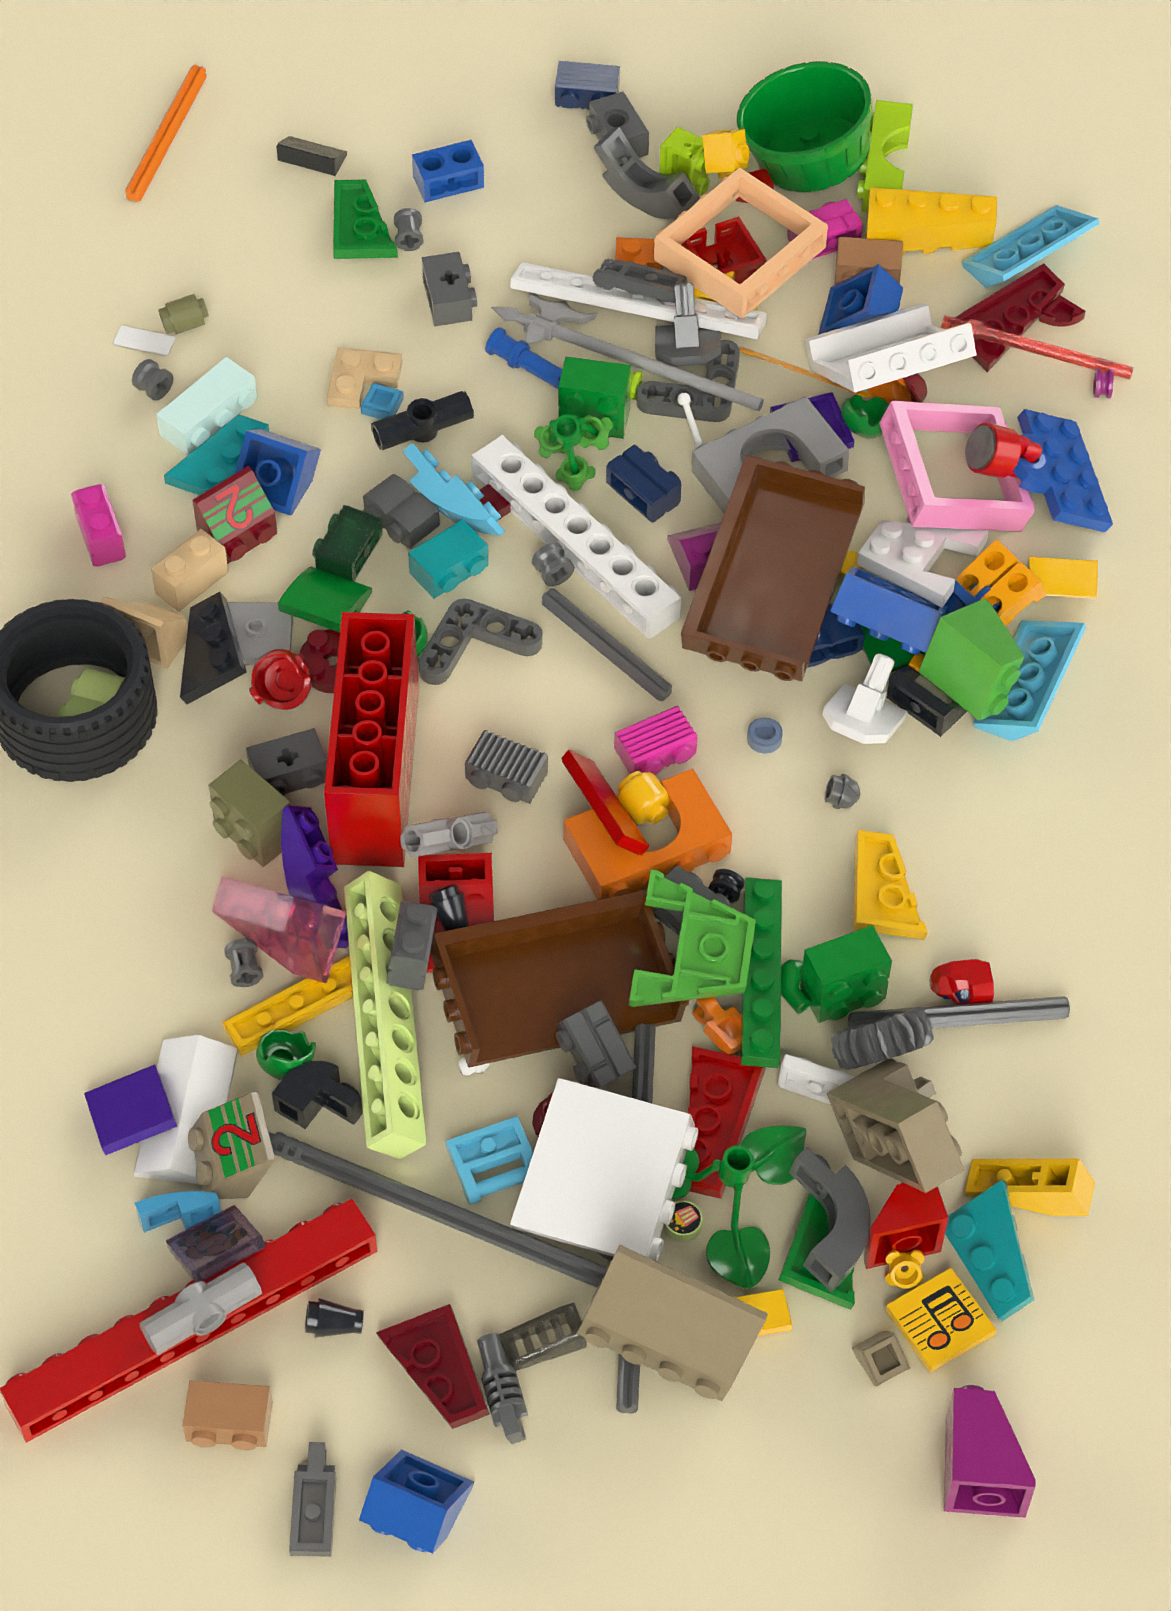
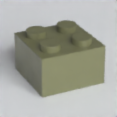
(248, 812)

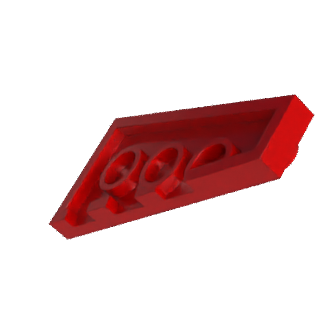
(720, 1107)

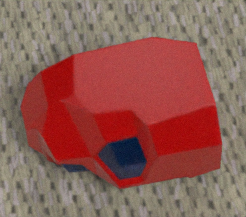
(963, 981)

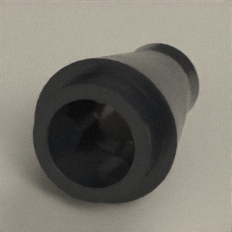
(450, 907)
(331, 1319)

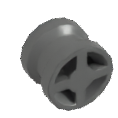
(152, 379)
(553, 564)

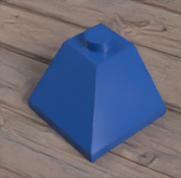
(861, 299)

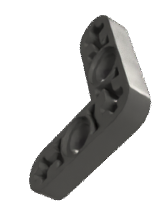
(702, 402)
(475, 627)

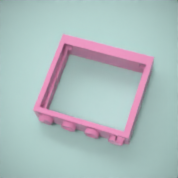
(953, 513)

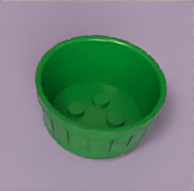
(808, 125)

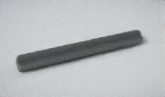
(607, 644)

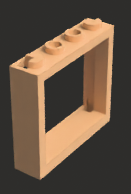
(745, 296)

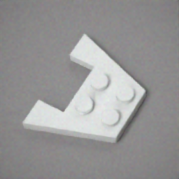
(908, 553)

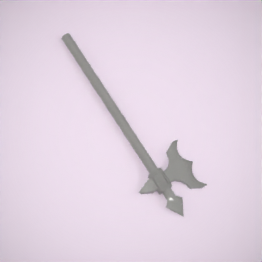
(553, 313)

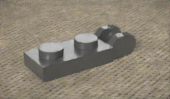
(638, 279)

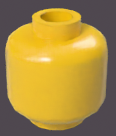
(643, 798)

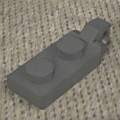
(313, 1505)

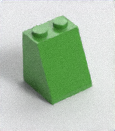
(973, 659)

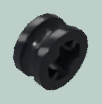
(727, 883)

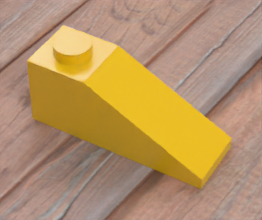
(1036, 1185)

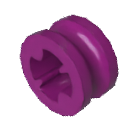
(1103, 383)

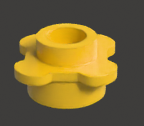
(904, 1278)

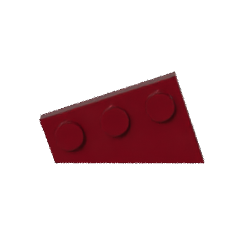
(438, 1363)

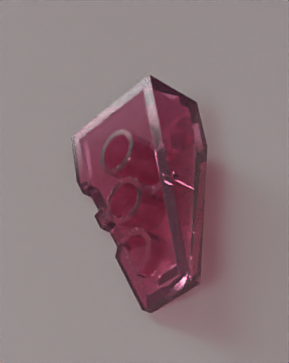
(285, 927)

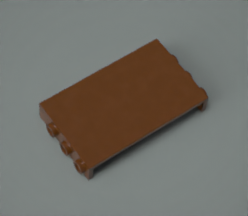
(773, 568)
(527, 972)

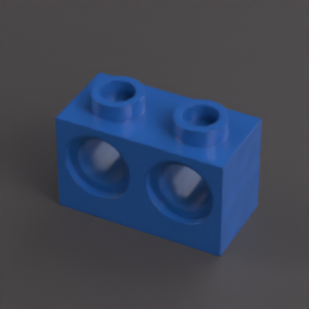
(448, 171)

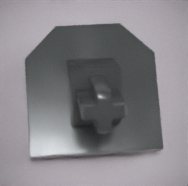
(685, 341)

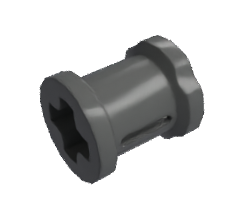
(408, 223)
(243, 962)

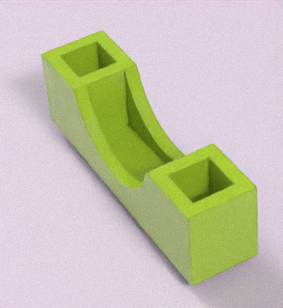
(890, 133)

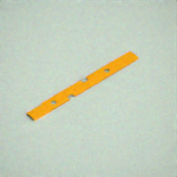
(797, 369)

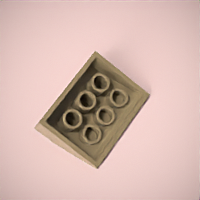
(671, 1323)

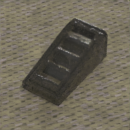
(551, 1320)

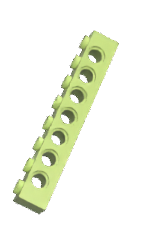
(383, 1021)

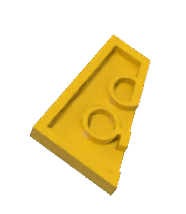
(882, 889)

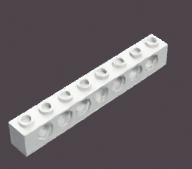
(591, 547)

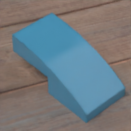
(188, 1205)

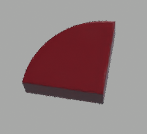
(1062, 313)

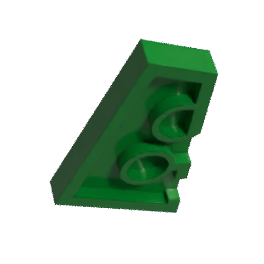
(358, 224)
(810, 1231)

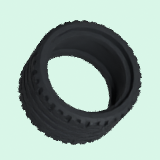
(86, 743)

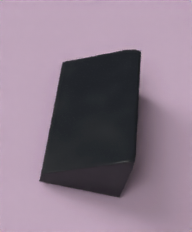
(310, 155)

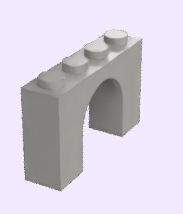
(817, 445)

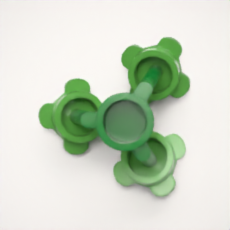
(563, 435)

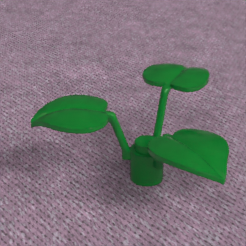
(745, 1253)

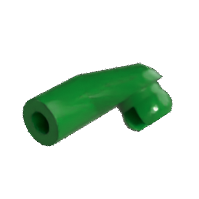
(790, 990)

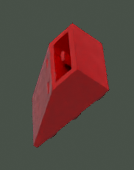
(472, 875)

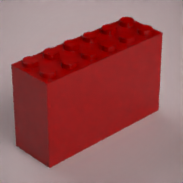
(372, 739)

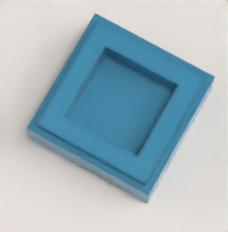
(381, 401)

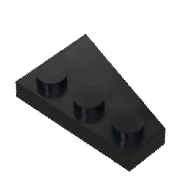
(210, 650)

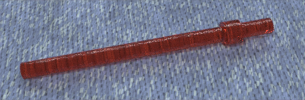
(1039, 348)

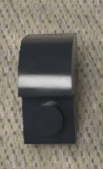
(315, 1086)

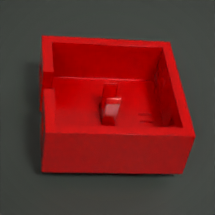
(732, 245)

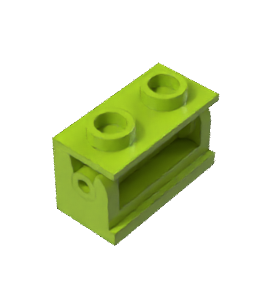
(685, 153)

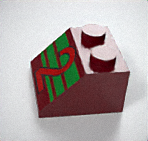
(236, 514)

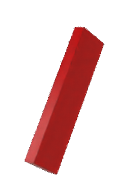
(605, 803)

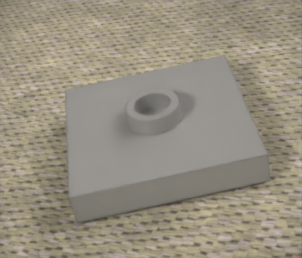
(260, 628)

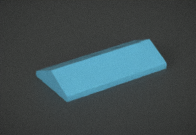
(1027, 245)
(1047, 654)

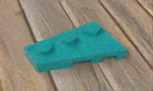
(213, 459)
(990, 1249)

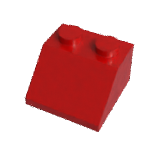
(906, 1224)

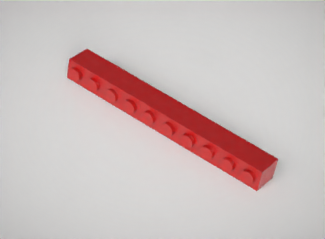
(122, 1356)

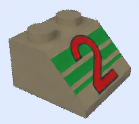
(232, 1147)

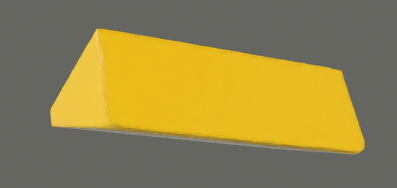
(1066, 576)

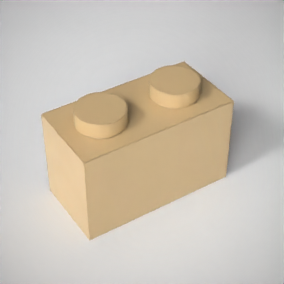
(189, 570)

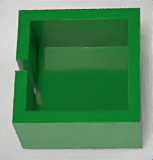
(596, 390)
(846, 974)

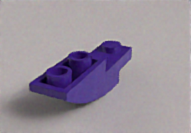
(309, 861)

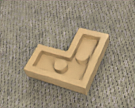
(359, 367)

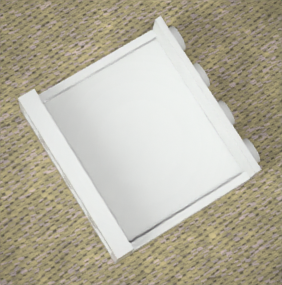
(887, 348)
(604, 1171)

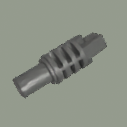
(502, 1388)

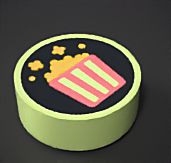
(685, 1221)

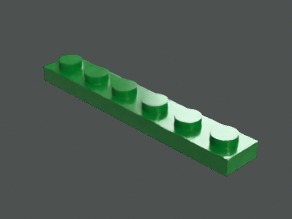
(763, 989)

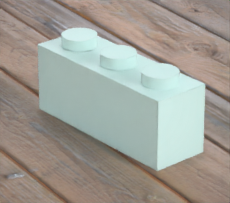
(207, 406)

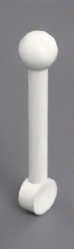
(684, 399)

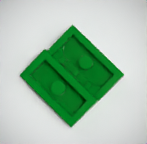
(323, 597)

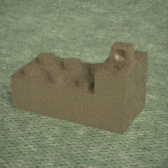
(897, 1126)

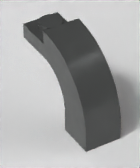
(638, 184)
(846, 1214)

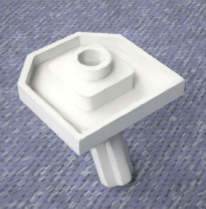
(862, 711)

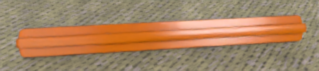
(165, 133)

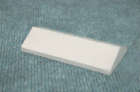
(195, 1079)

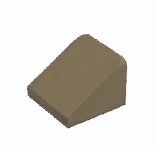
(881, 1357)

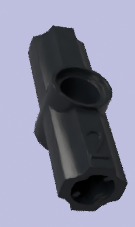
(422, 420)

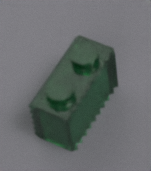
(348, 542)

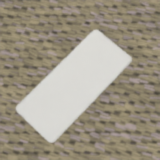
(144, 340)

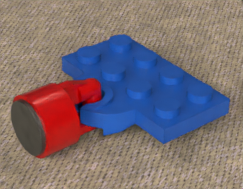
(1048, 461)

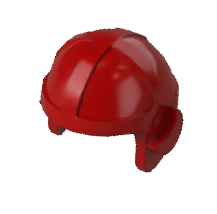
(280, 679)

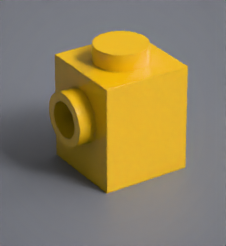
(725, 151)

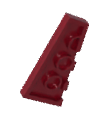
(1013, 310)

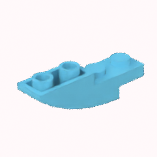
(452, 495)

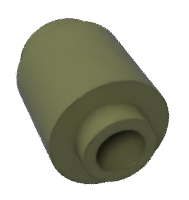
(183, 314)

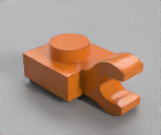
(721, 1025)

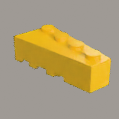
(931, 219)

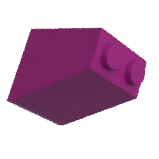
(983, 1458)

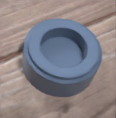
(764, 735)

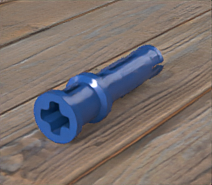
(519, 355)

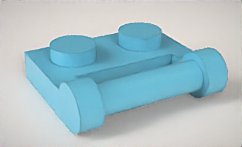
(486, 1150)

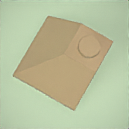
(160, 628)

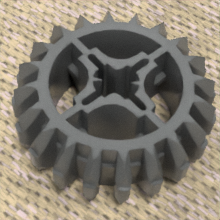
(882, 1038)

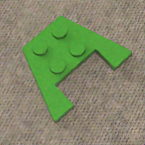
(710, 950)

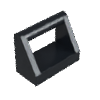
(921, 702)

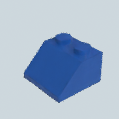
(280, 465)
(415, 1501)

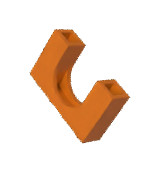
(616, 871)

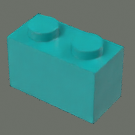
(448, 559)

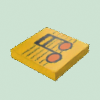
(940, 1320)

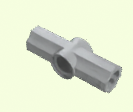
(448, 834)
(200, 1308)

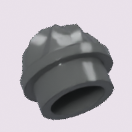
(842, 791)

